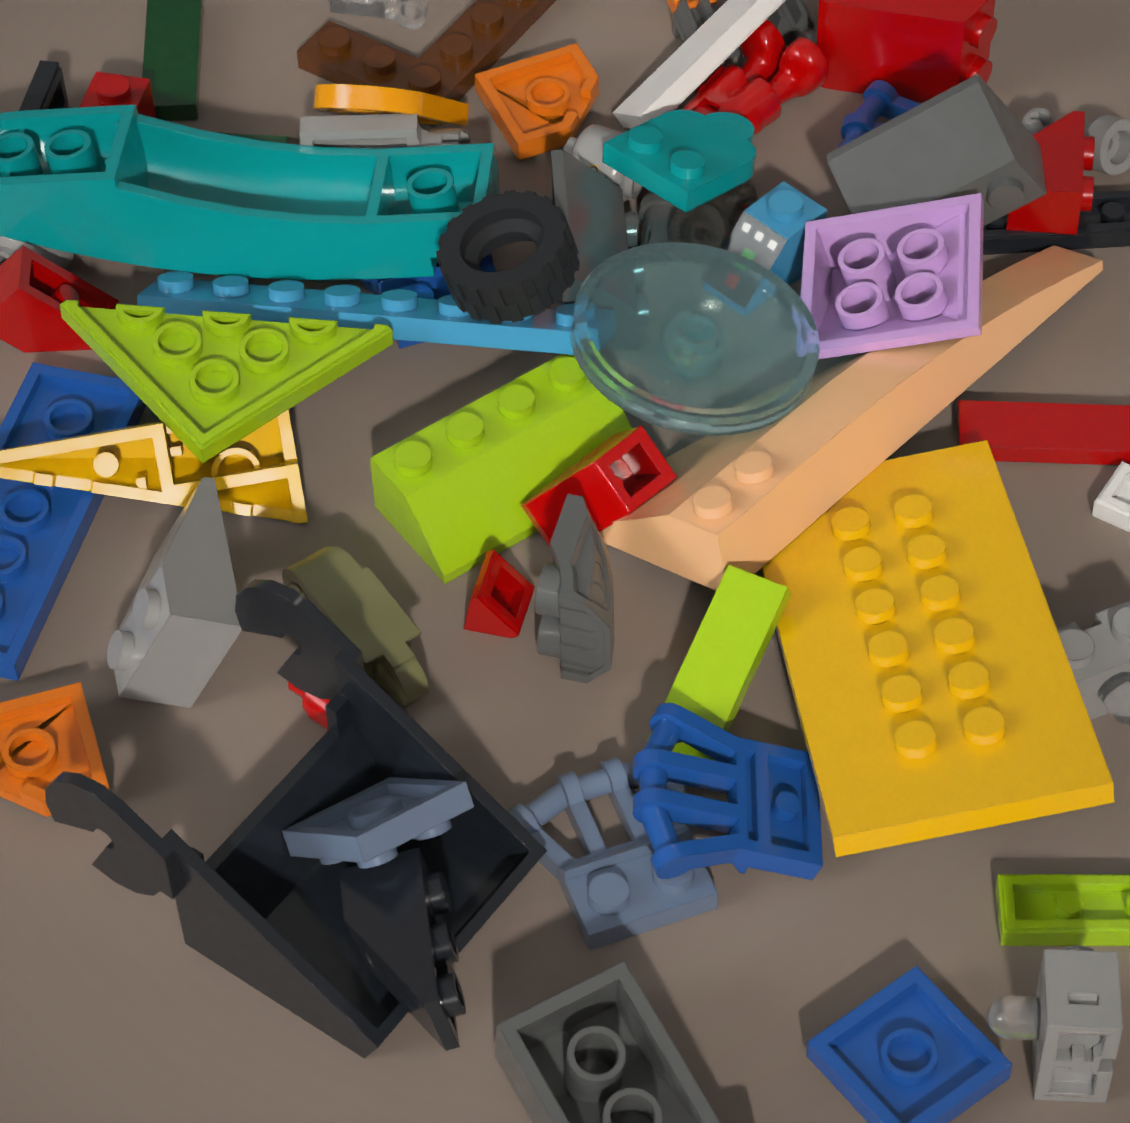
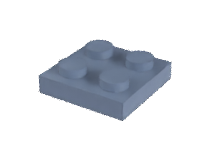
(378, 820)

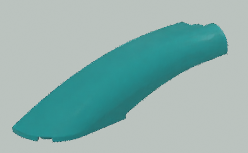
(230, 204)

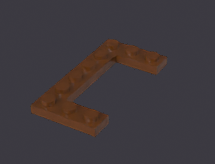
(442, 70)

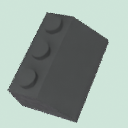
(941, 151)
(593, 214)

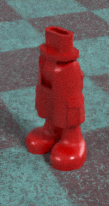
(765, 80)

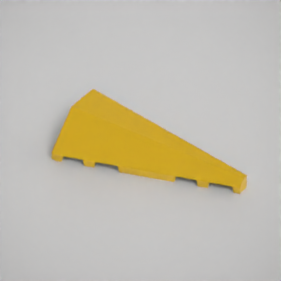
(154, 465)

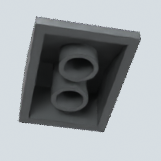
(598, 1058)

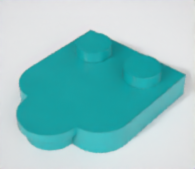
(685, 155)

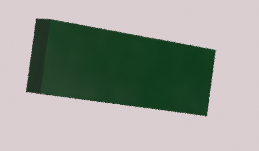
(174, 56)

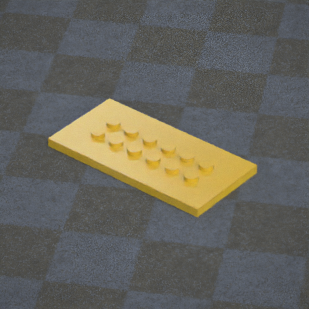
(931, 660)

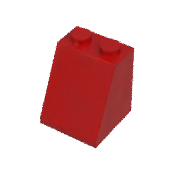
(907, 43)

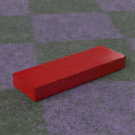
(1047, 431)

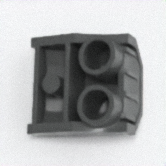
(577, 597)

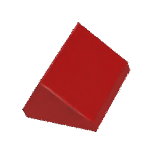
(498, 599)

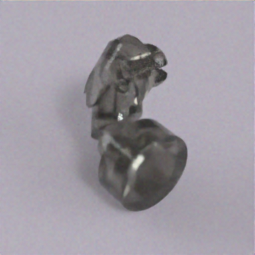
(714, 220)

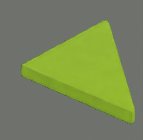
(221, 370)

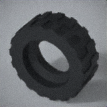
(519, 290)

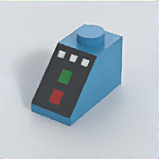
(774, 231)

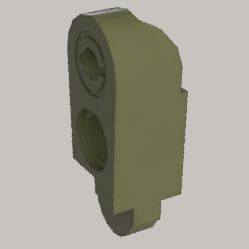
(365, 615)

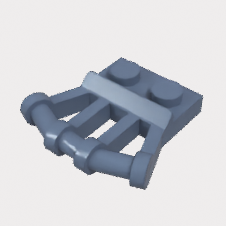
(613, 888)

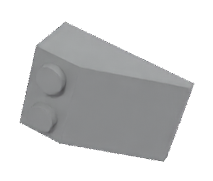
(181, 612)

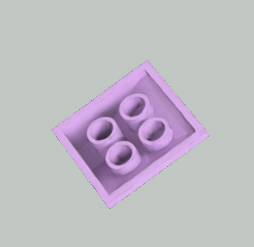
(895, 275)

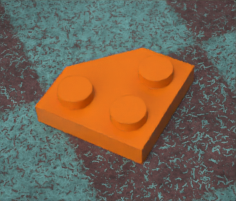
(540, 98)
(41, 740)

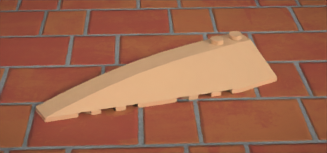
(760, 489)

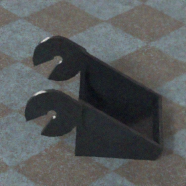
(279, 914)

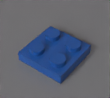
(909, 1055)

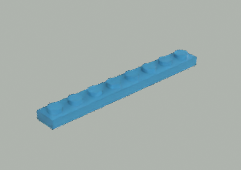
(399, 309)

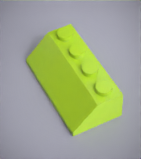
(465, 477)

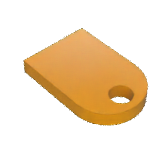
(369, 100)

